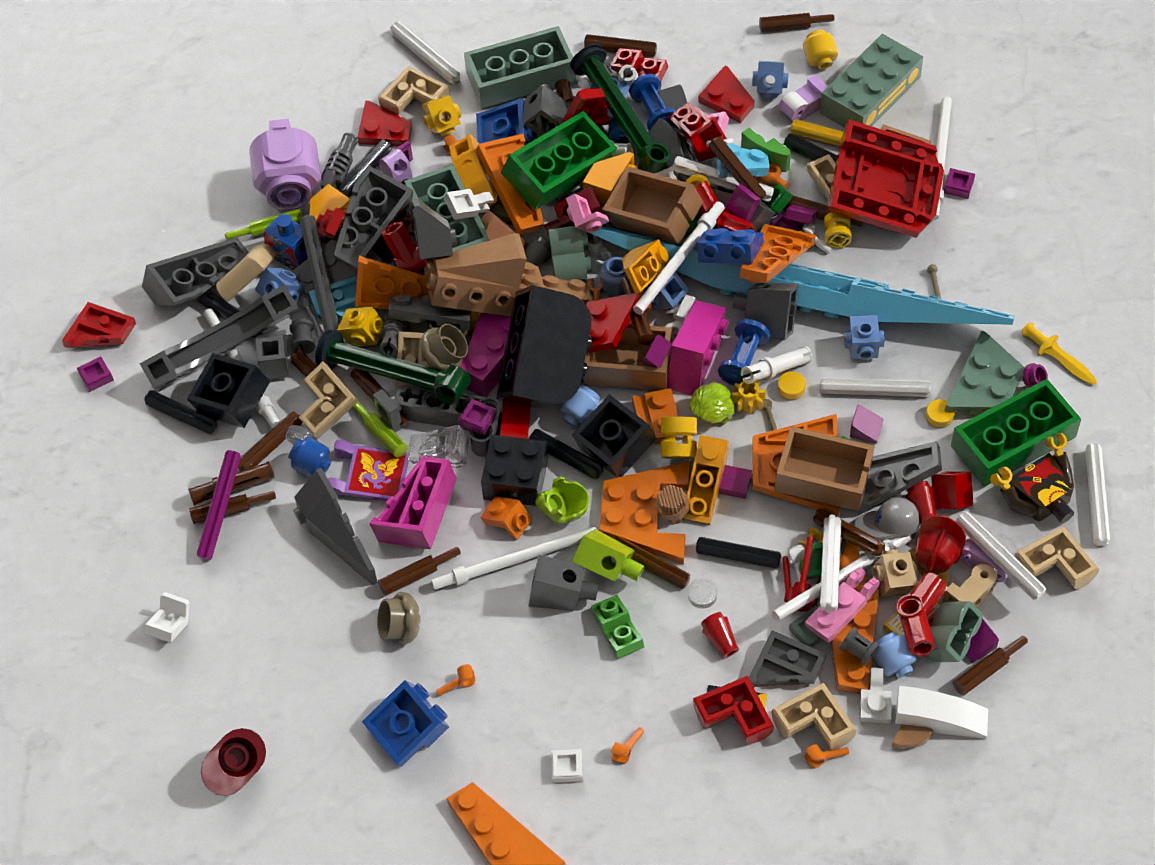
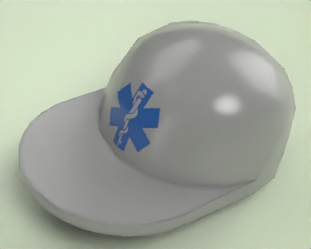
(893, 520)

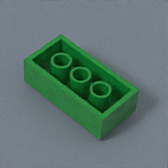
(557, 160)
(1014, 431)

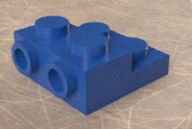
(503, 123)
(729, 246)
(406, 722)

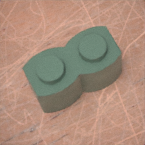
(568, 253)
(952, 630)

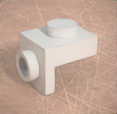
(169, 619)

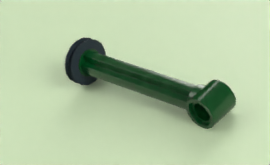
(589, 62)
(446, 384)

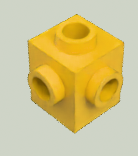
(438, 107)
(361, 326)

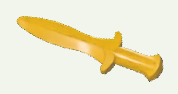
(1051, 347)

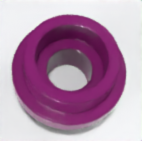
(1034, 374)

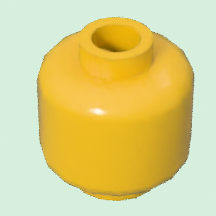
(820, 49)

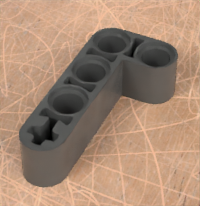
(417, 407)

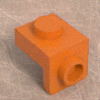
(507, 514)

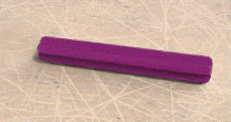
(218, 505)

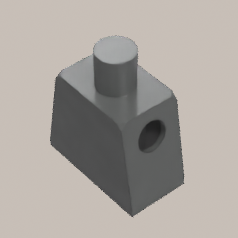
(544, 110)
(770, 305)
(559, 585)

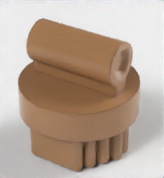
(672, 504)

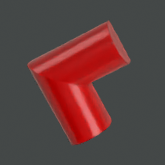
(735, 700)

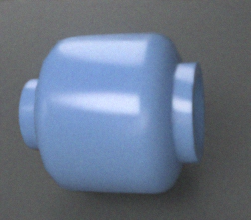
(611, 275)

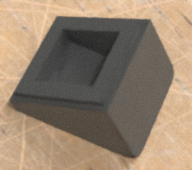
(673, 97)

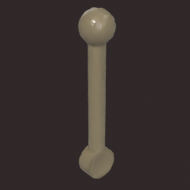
(932, 269)
(767, 406)

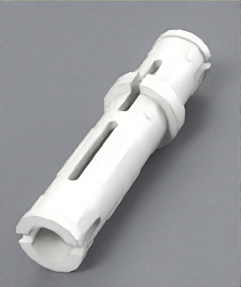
(769, 367)

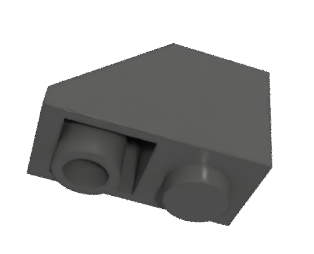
(273, 354)

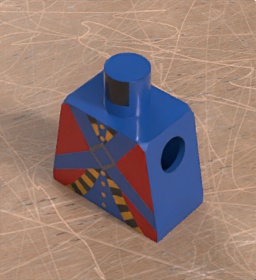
(287, 240)

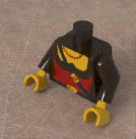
(1042, 486)

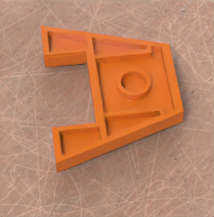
(767, 453)
(632, 511)

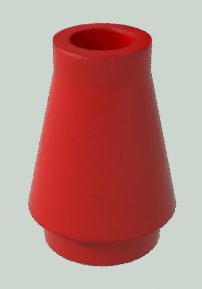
(923, 498)
(719, 632)

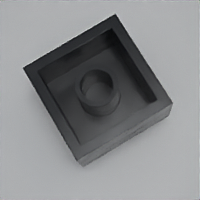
(228, 390)
(614, 436)
(514, 469)

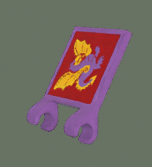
(372, 472)

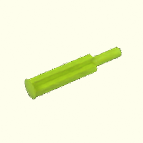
(257, 227)
(382, 431)

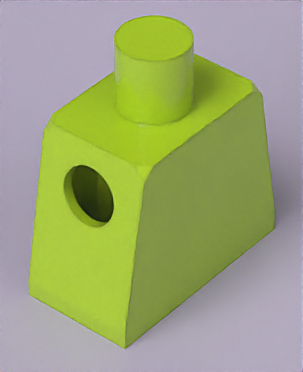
(596, 553)

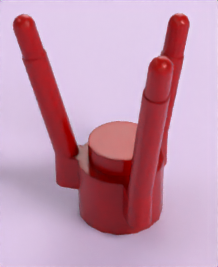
(802, 586)

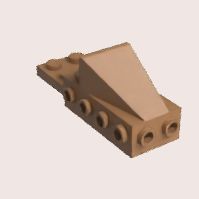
(485, 272)

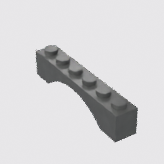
(675, 141)
(220, 338)

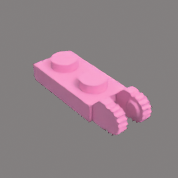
(850, 603)

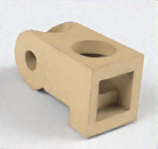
(975, 588)

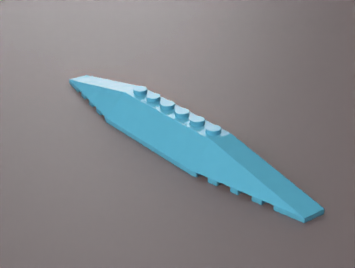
(825, 290)

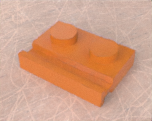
(653, 407)

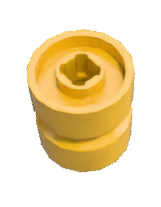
(680, 428)

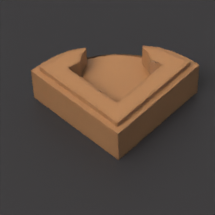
(911, 736)

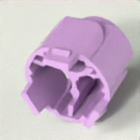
(285, 165)

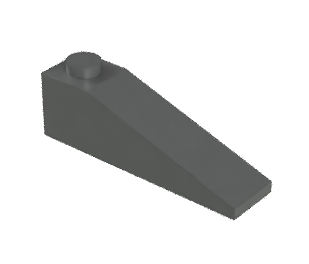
(372, 207)
(431, 231)
(191, 273)
(324, 519)

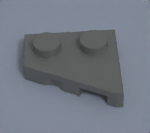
(786, 662)

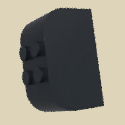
(544, 348)

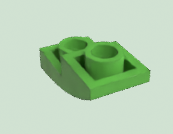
(776, 152)
(617, 626)

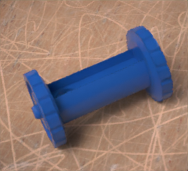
(646, 90)
(750, 335)

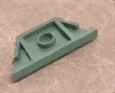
(987, 377)

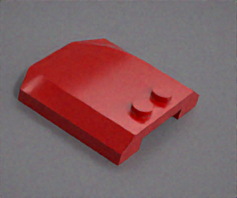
(886, 180)

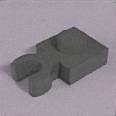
(389, 409)

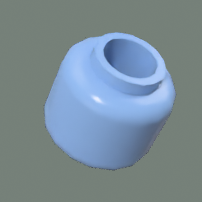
(579, 406)
(894, 655)

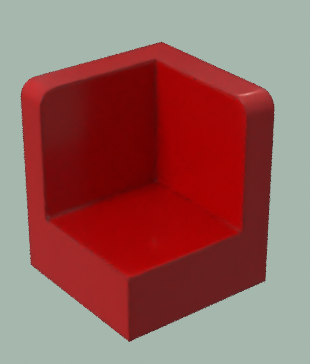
(698, 143)
(953, 489)

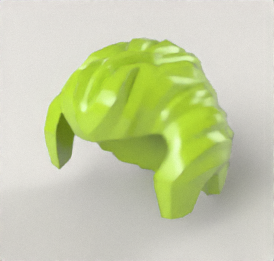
(712, 403)
(564, 501)

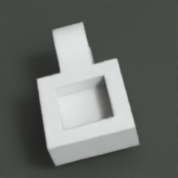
(465, 204)
(680, 313)
(875, 703)

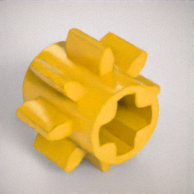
(748, 396)

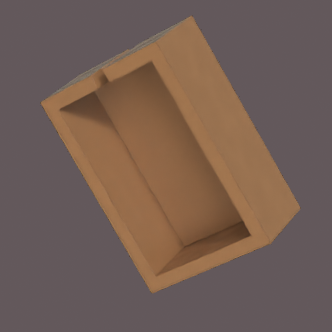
(653, 205)
(624, 366)
(824, 468)

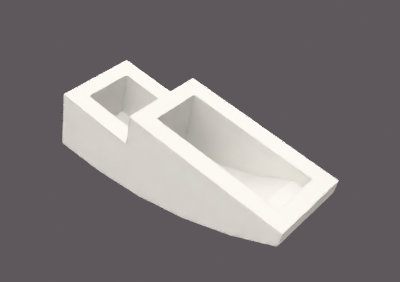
(941, 713)

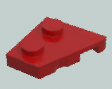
(727, 95)
(592, 103)
(380, 124)
(609, 320)
(98, 327)

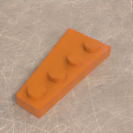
(493, 157)
(778, 251)
(381, 281)
(848, 671)
(497, 832)

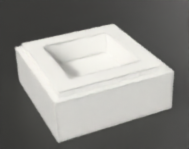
(567, 766)

